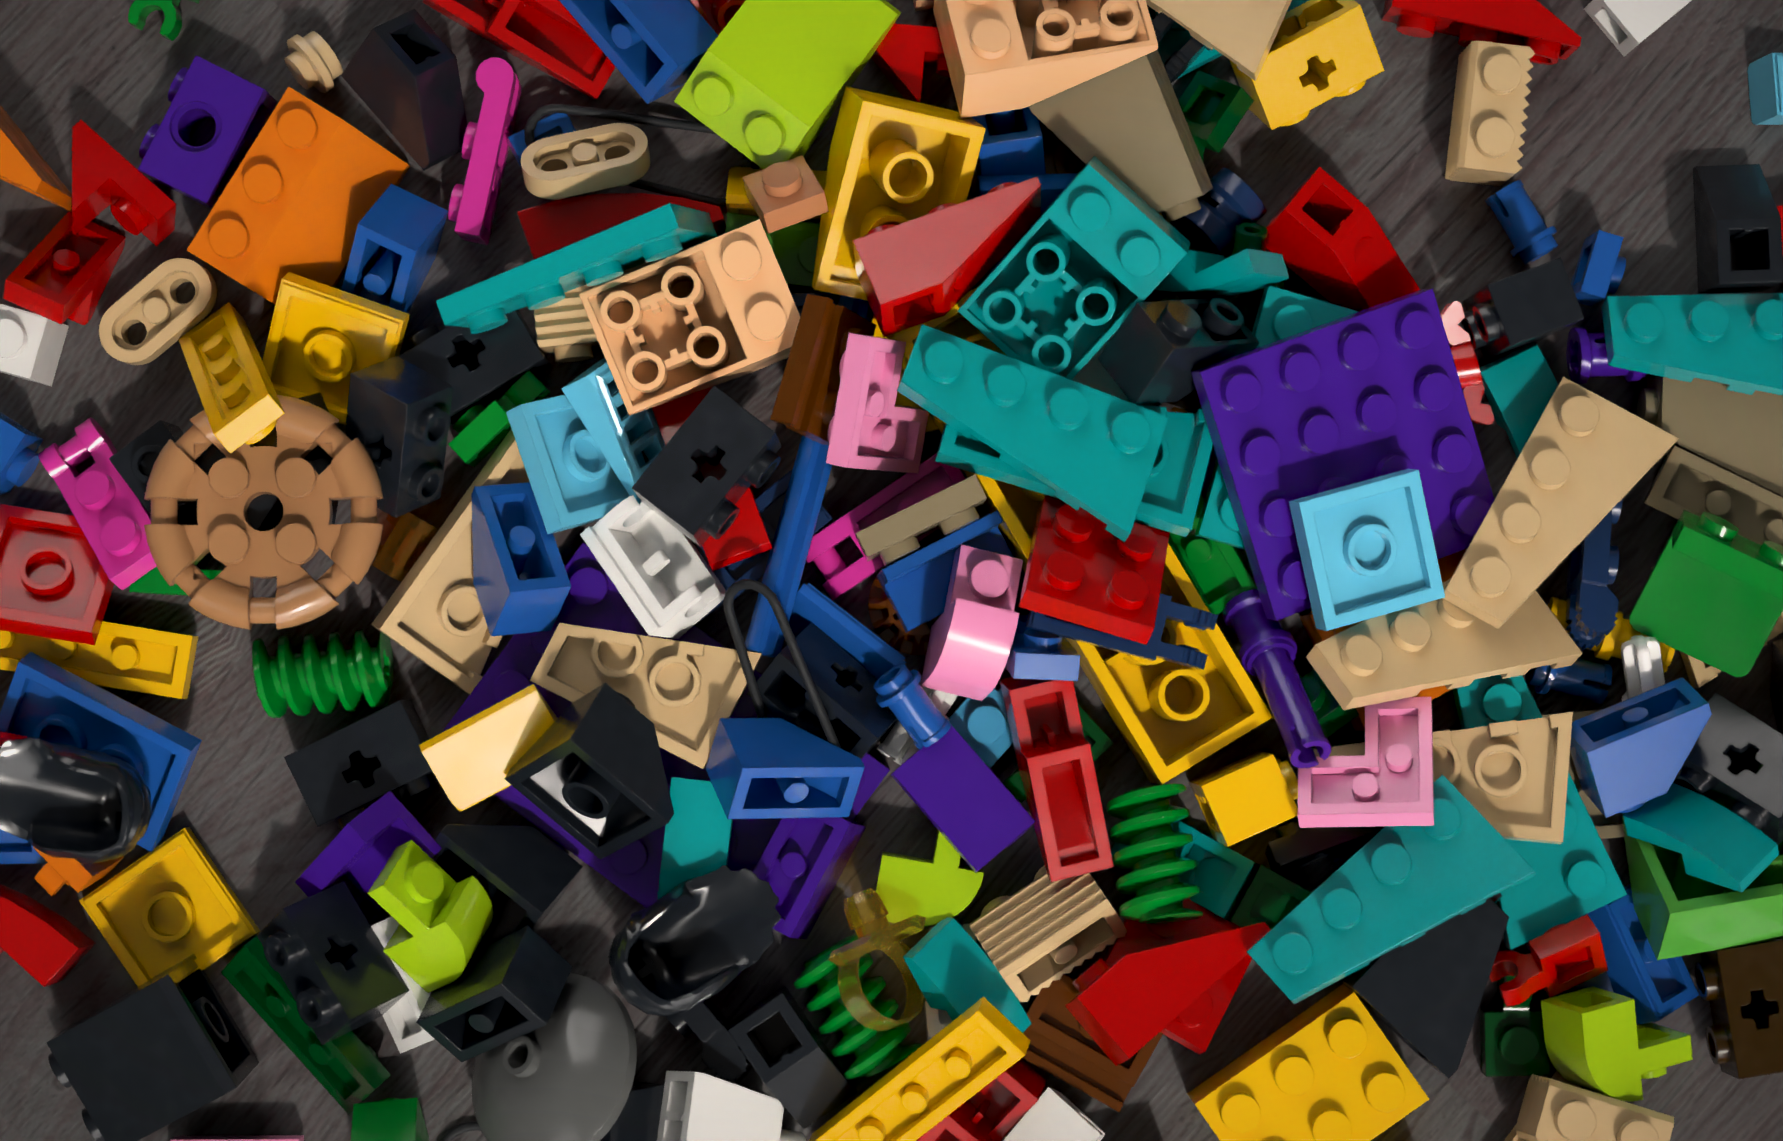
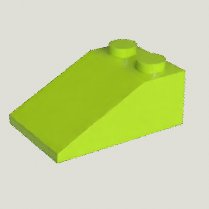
(783, 72)

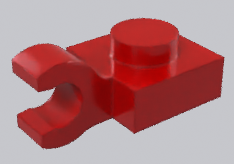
(1557, 962)

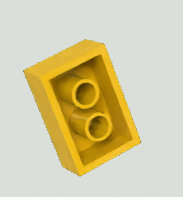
(1313, 1080)

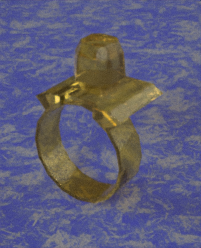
(868, 917)

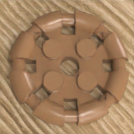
(274, 553)

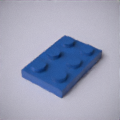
(69, 710)

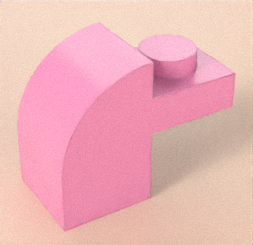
(977, 626)

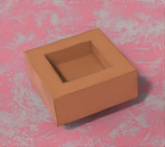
(785, 194)

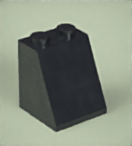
(1435, 984)
(152, 1055)

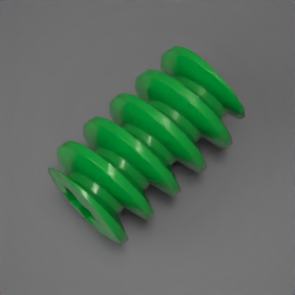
(323, 676)
(1152, 855)
(872, 1048)

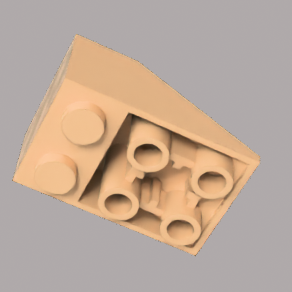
(1028, 50)
(694, 318)

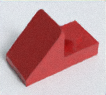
(905, 54)
(105, 179)
(66, 272)

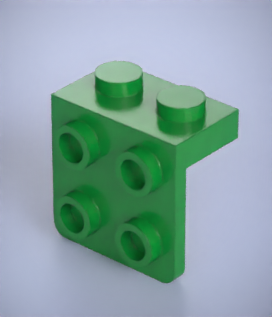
(1712, 594)

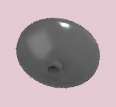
(562, 1077)

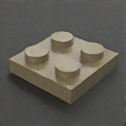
(948, 510)

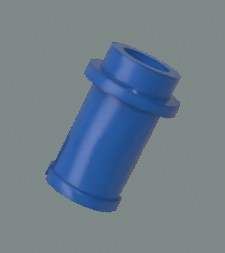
(1522, 223)
(1572, 679)
(911, 705)

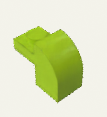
(927, 886)
(436, 916)
(1601, 1047)

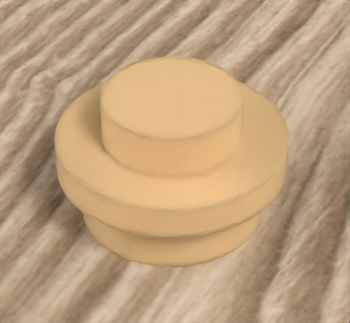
(312, 62)

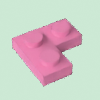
(866, 423)
(1383, 786)

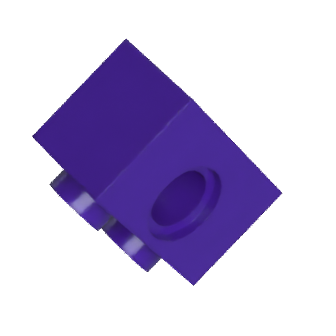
(197, 94)

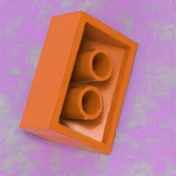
(296, 199)

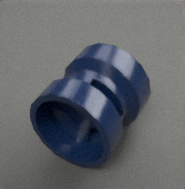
(1222, 210)

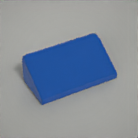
(843, 629)
(1632, 967)

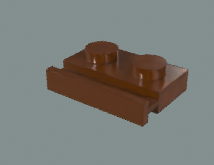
(812, 369)
(1071, 1054)

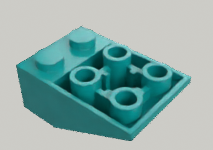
(1076, 274)

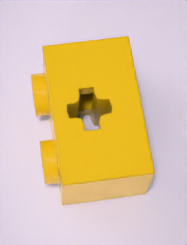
(1316, 56)
(1247, 797)

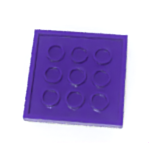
(1338, 411)

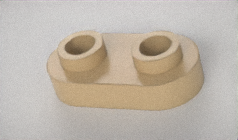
(585, 161)
(156, 306)

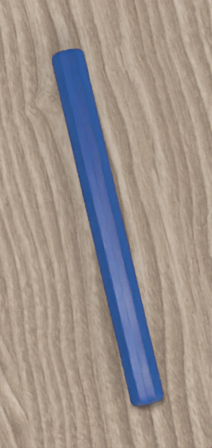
(794, 531)

